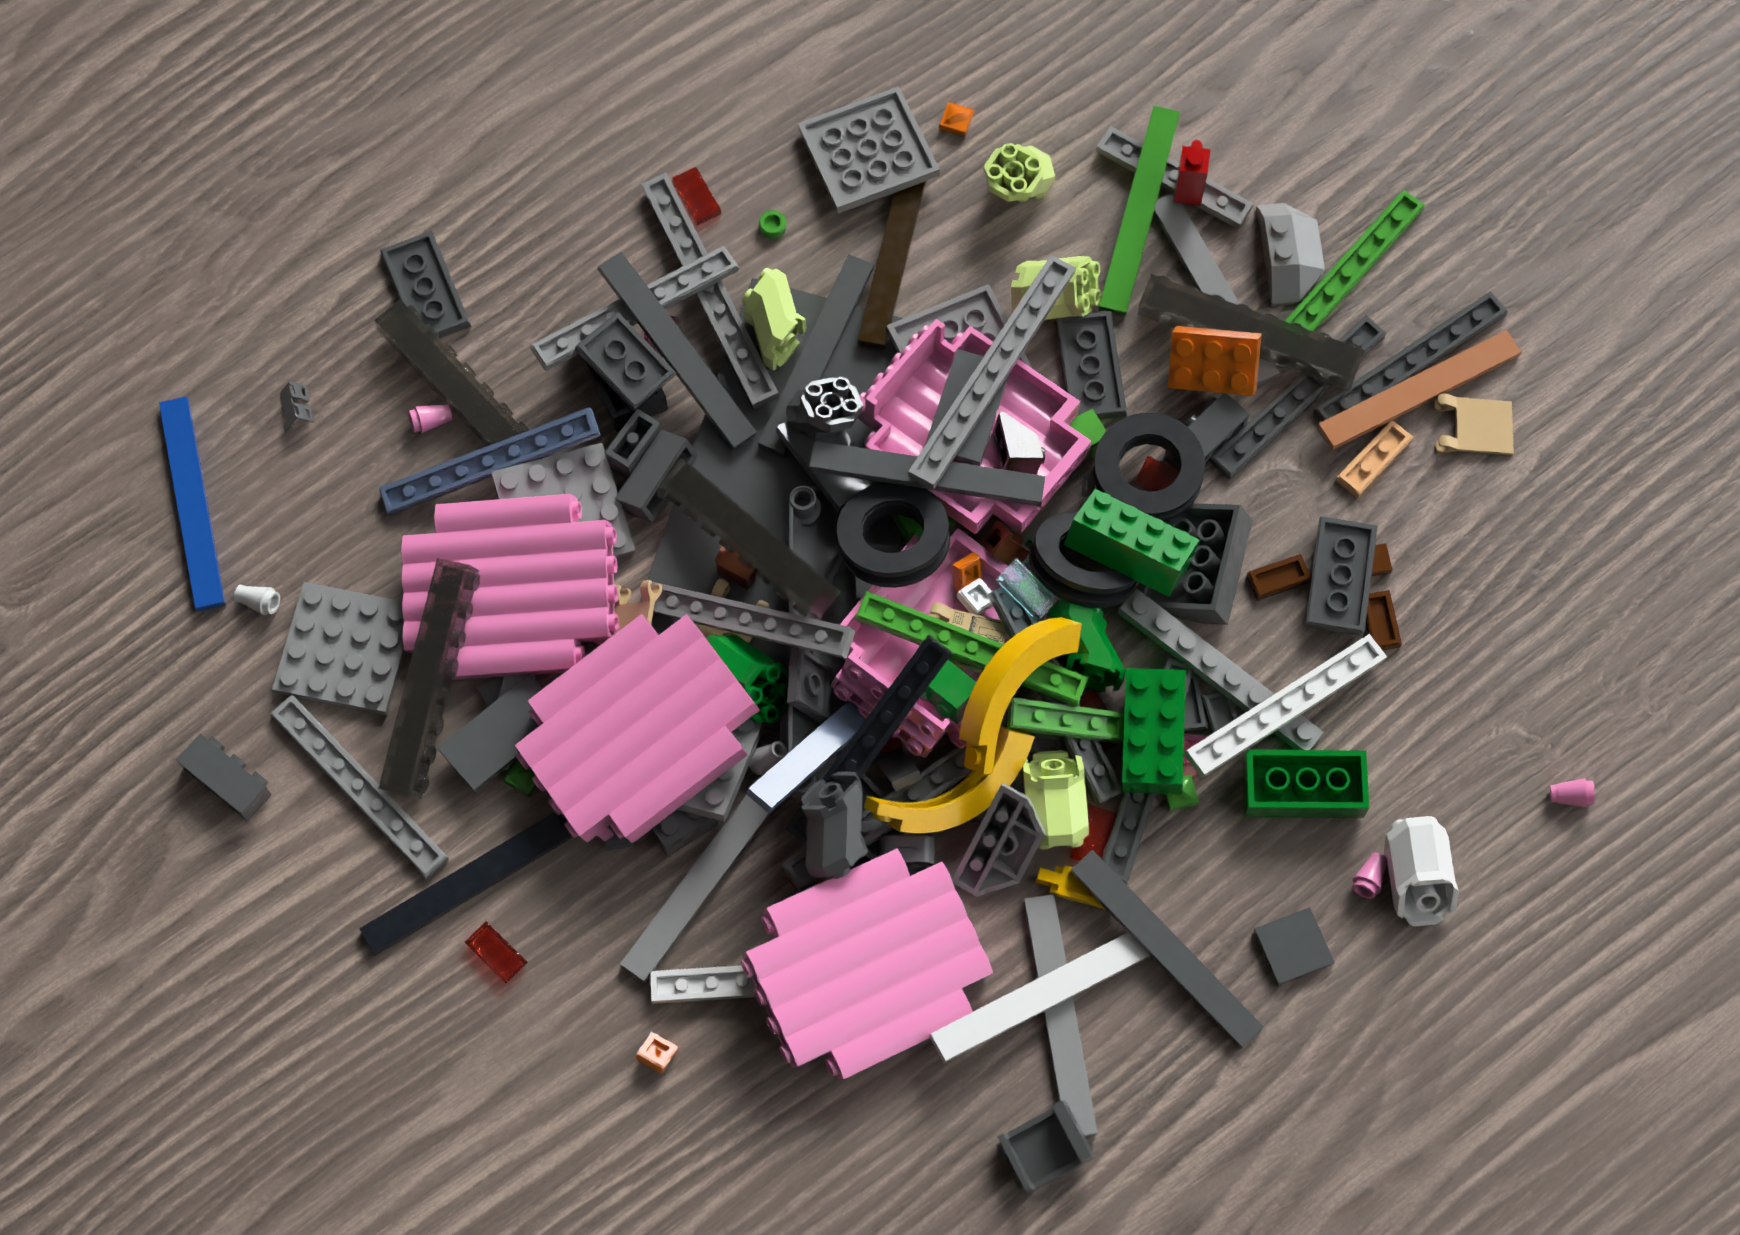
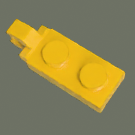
(1065, 885)

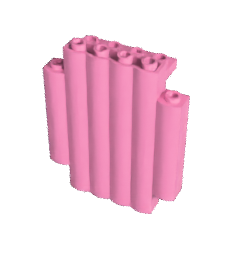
(906, 399)
(539, 586)
(879, 657)
(635, 730)
(865, 964)

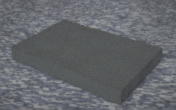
(625, 361)

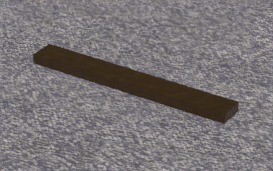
(890, 266)

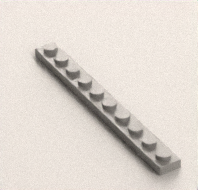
(714, 298)
(991, 372)

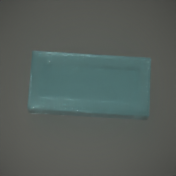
(1026, 589)

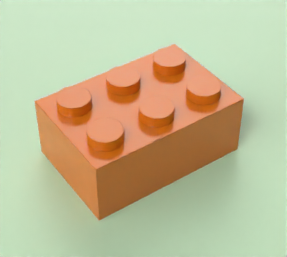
(1214, 360)

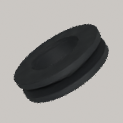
(1158, 431)
(898, 568)
(1067, 580)

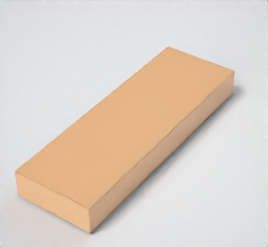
(1374, 458)

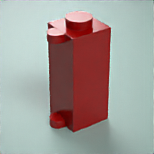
(1192, 174)

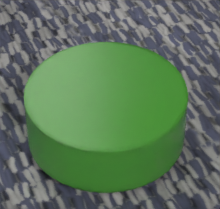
(772, 224)

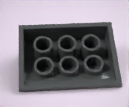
(1211, 580)

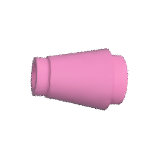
(429, 417)
(1573, 793)
(1370, 877)

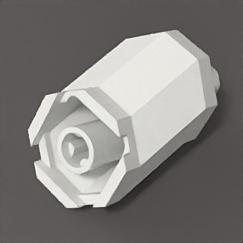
(1420, 870)

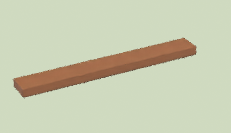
(1418, 390)

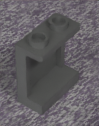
(1045, 1148)

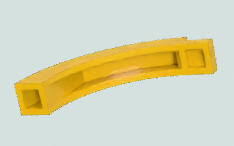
(1003, 678)
(963, 801)

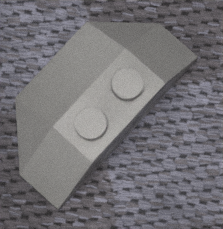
(1290, 252)
(1001, 844)

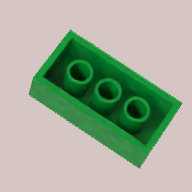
(1131, 542)
(1154, 731)
(1305, 783)

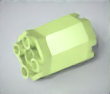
(1019, 172)
(1077, 297)
(774, 317)
(1058, 797)

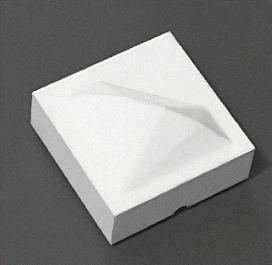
(975, 597)

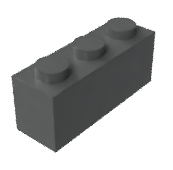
(1215, 426)
(642, 491)
(225, 776)

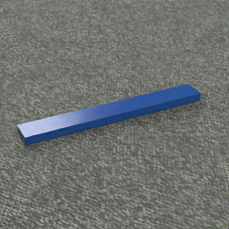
(192, 504)

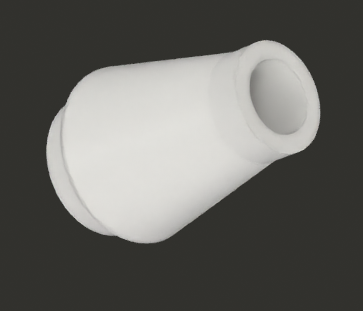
(261, 599)
(767, 757)

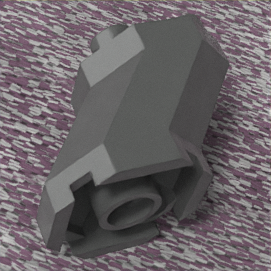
(824, 408)
(833, 825)

